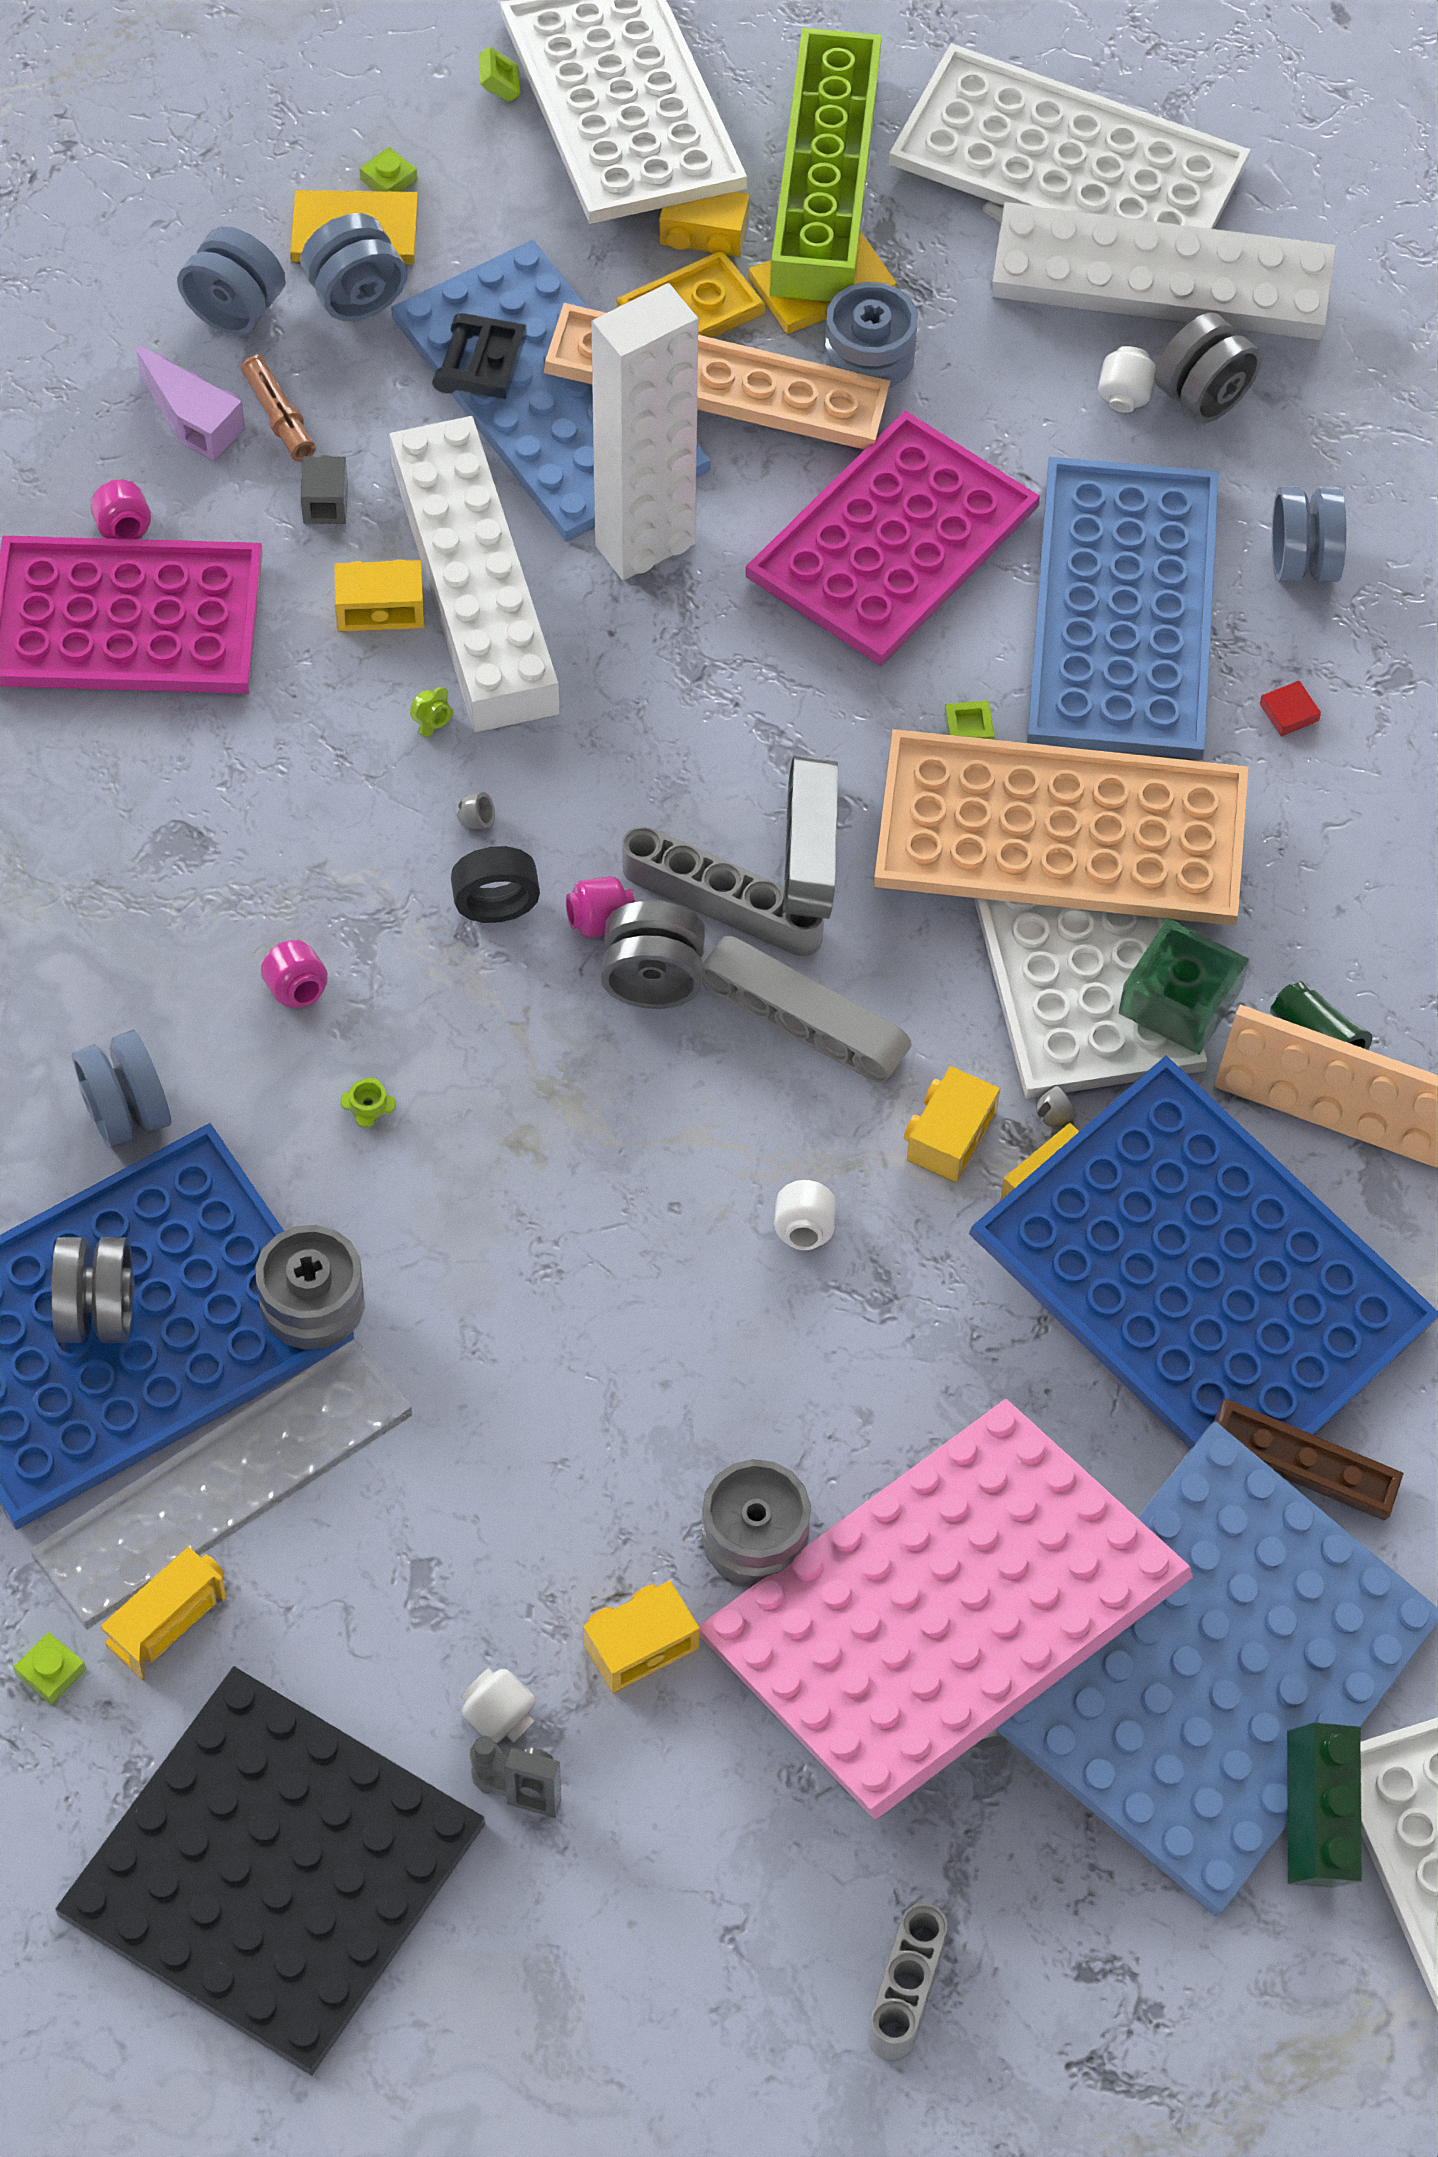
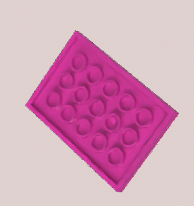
(892, 537)
(128, 613)

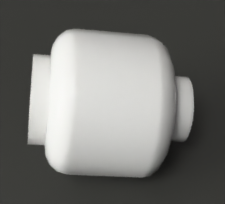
(1127, 379)
(805, 1214)
(498, 1705)

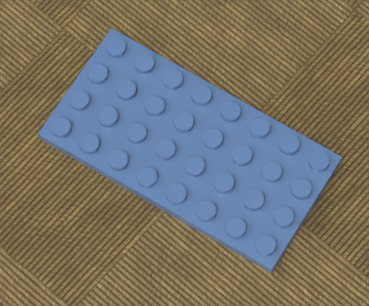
(546, 419)
(1124, 608)

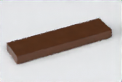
(1313, 1460)

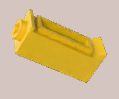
(164, 1609)

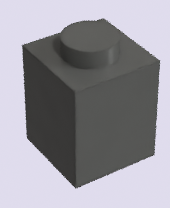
(324, 490)

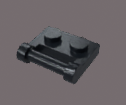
(492, 360)

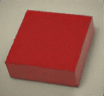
(1290, 708)

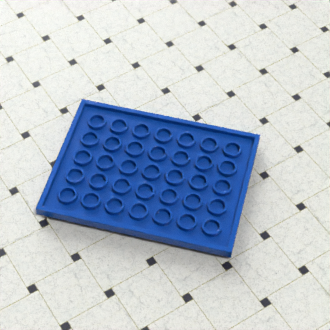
(1201, 1265)
(194, 1334)

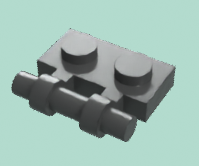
(525, 1777)

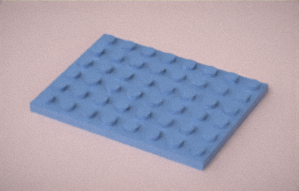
(1190, 1707)

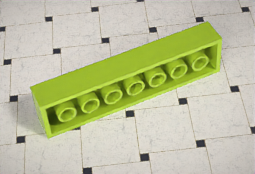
(825, 164)

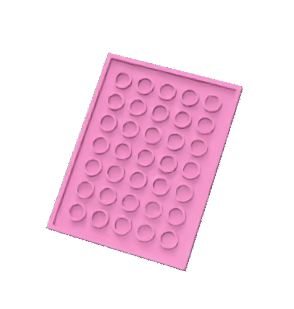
(943, 1606)

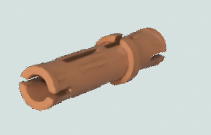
(285, 420)

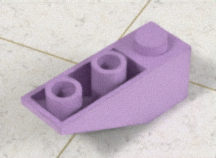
(195, 409)

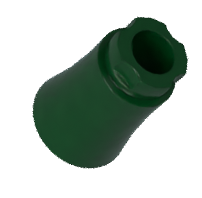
(1310, 1010)

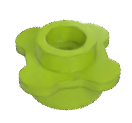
(431, 710)
(367, 1090)

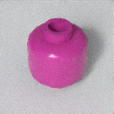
(120, 510)
(593, 903)
(294, 974)

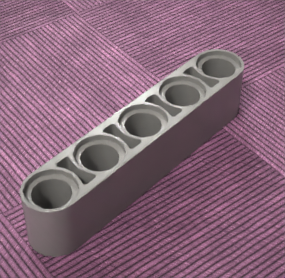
(700, 886)
(805, 1009)

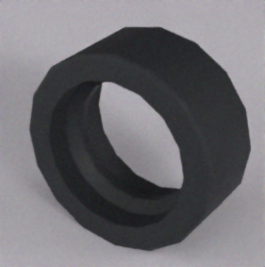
(491, 866)

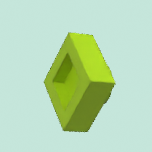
(499, 74)
(388, 172)
(969, 719)
(49, 1668)

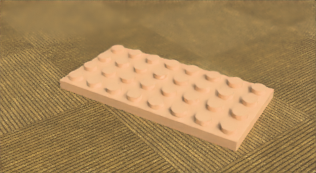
(1062, 827)

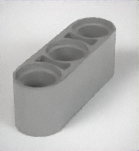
(901, 2004)

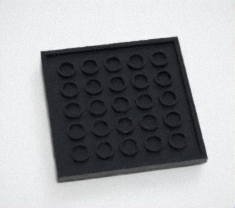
(271, 1869)

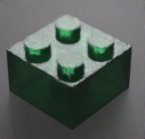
(1183, 986)

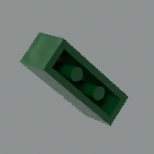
(1324, 1805)

